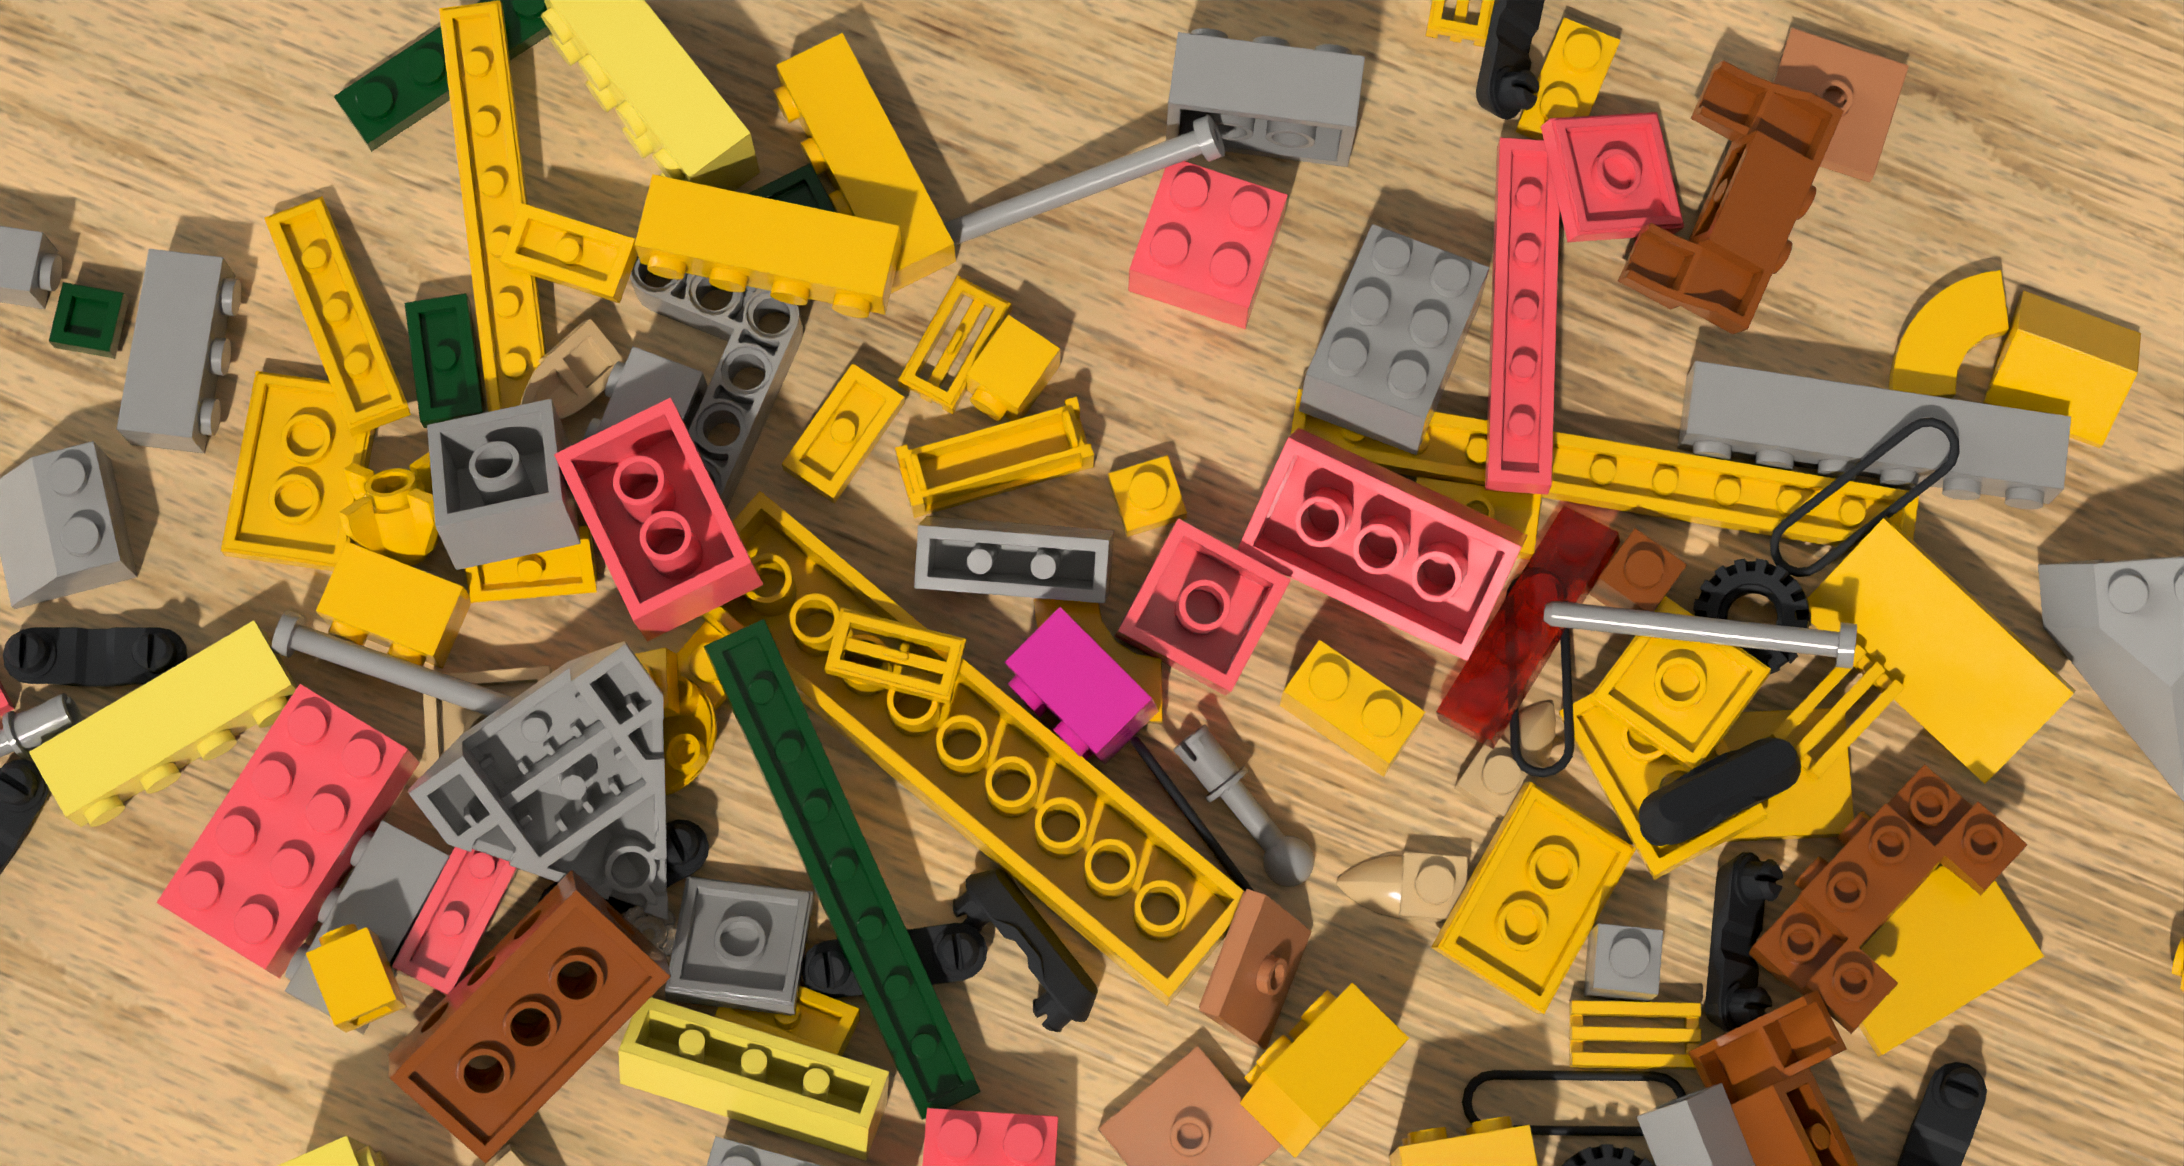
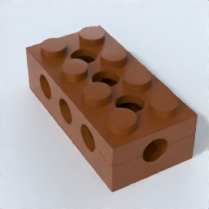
(537, 1057)

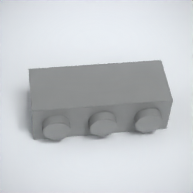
(178, 351)
(1014, 559)
(382, 893)

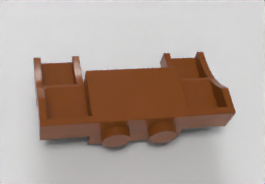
(1752, 206)
(1872, 876)
(1773, 1088)

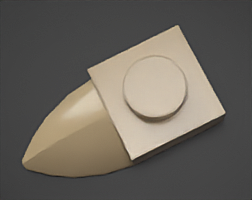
(573, 370)
(1494, 775)
(1408, 885)

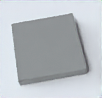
(739, 946)

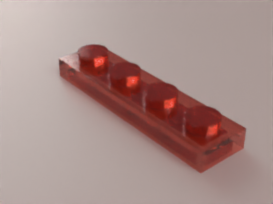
(1518, 638)

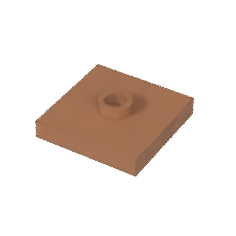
(1853, 81)
(1255, 969)
(1188, 1121)

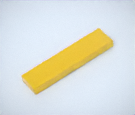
(337, 316)

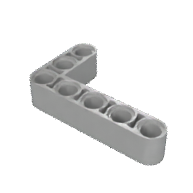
(745, 349)

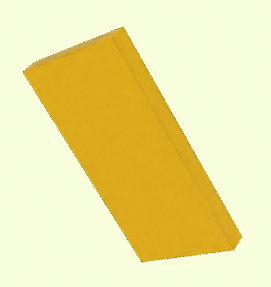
(1958, 662)

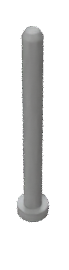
(1203, 140)
(1706, 630)
(293, 636)

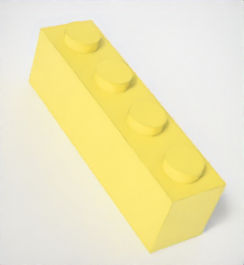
(165, 726)
(754, 1077)

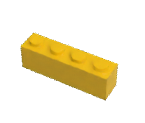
(861, 154)
(768, 246)

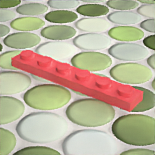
(1522, 320)

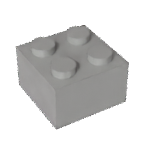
(501, 485)

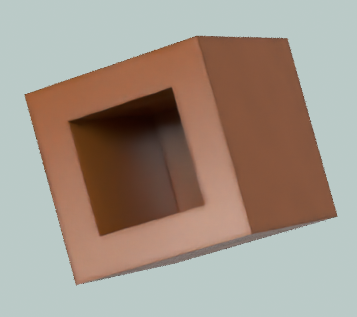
(1638, 575)

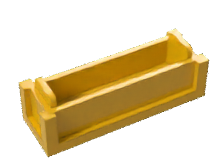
(995, 459)

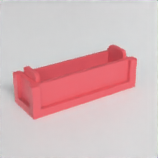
(454, 919)

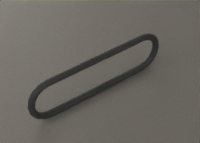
(1849, 475)
(1568, 717)
(1190, 813)
(1569, 1075)

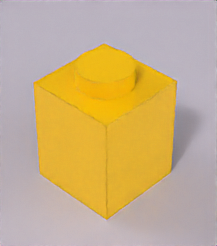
(1011, 371)
(355, 977)

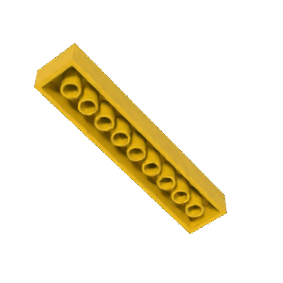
(988, 767)

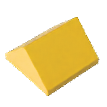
(2065, 366)

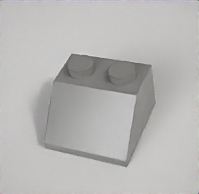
(62, 526)

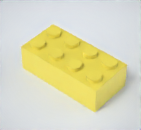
(654, 89)

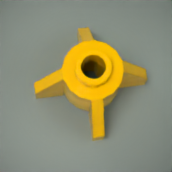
(392, 511)

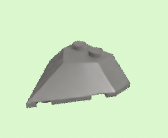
(2127, 641)
(565, 780)

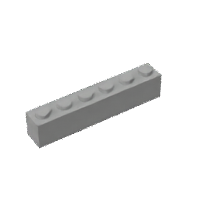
(1837, 424)

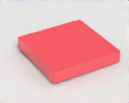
(1611, 175)

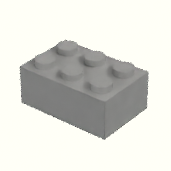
(1267, 95)
(1393, 339)

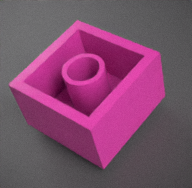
(1081, 686)

